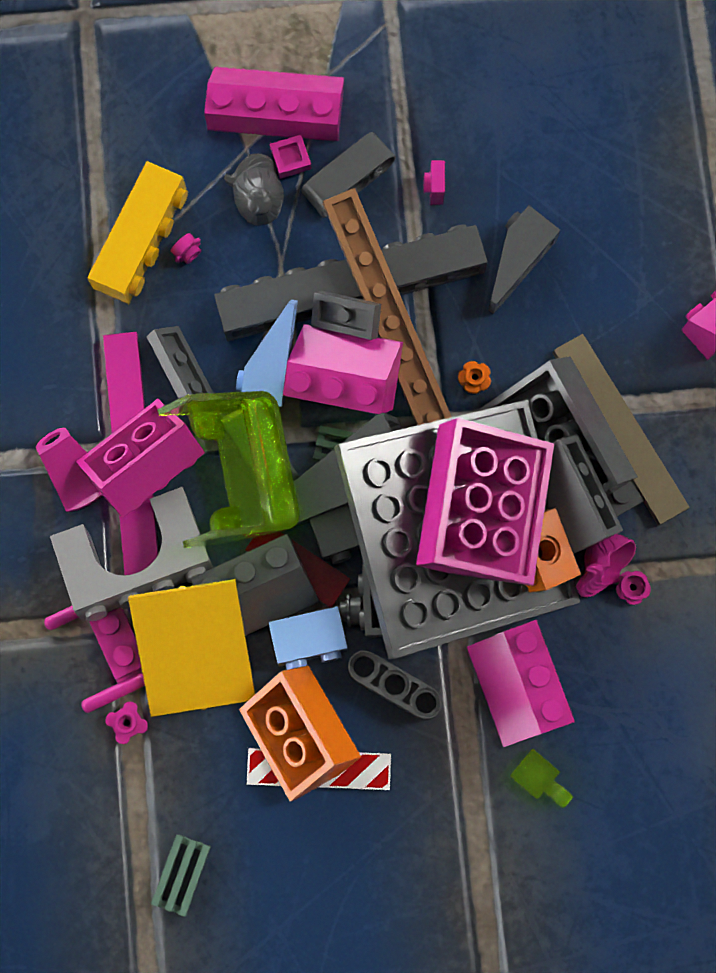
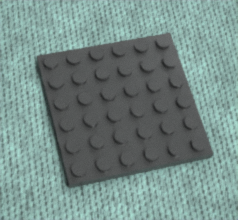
(387, 497)

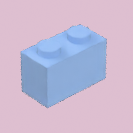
(308, 638)

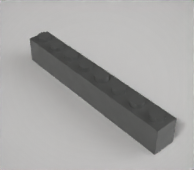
(413, 265)

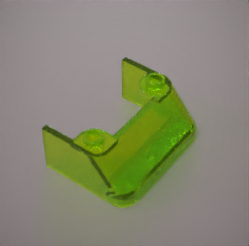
(252, 463)

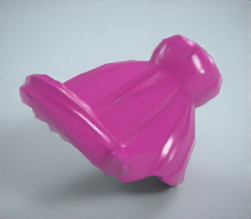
(604, 563)

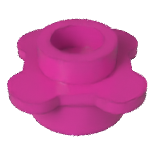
(136, 726)

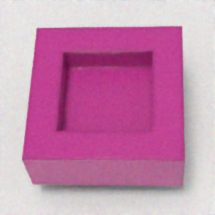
(290, 156)
(435, 182)

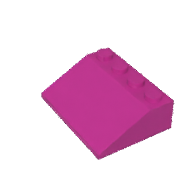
(485, 503)

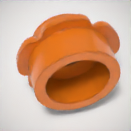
(474, 386)

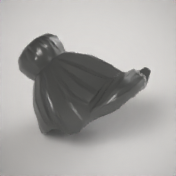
(257, 189)

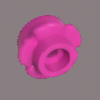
(186, 248)
(642, 587)

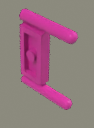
(119, 648)

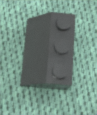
(268, 583)

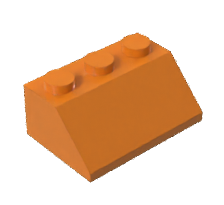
(299, 732)

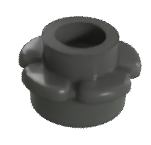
(350, 610)

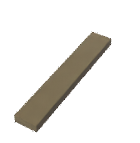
(653, 480)

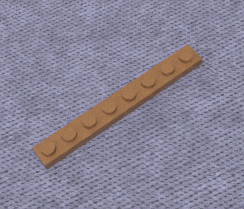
(378, 286)

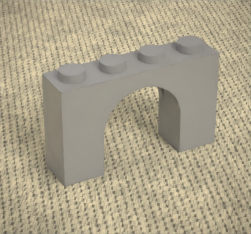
(97, 591)

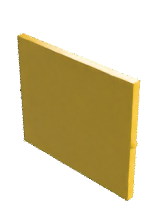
(192, 647)

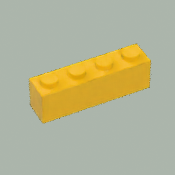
(138, 232)

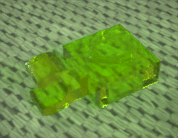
(538, 776)

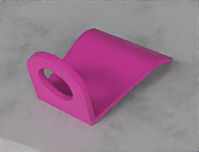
(67, 477)

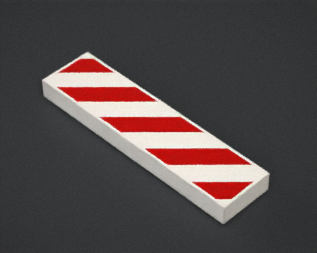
(368, 772)

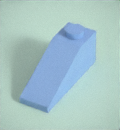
(269, 362)

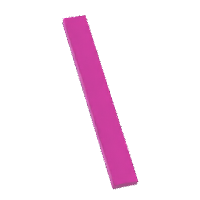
(125, 402)

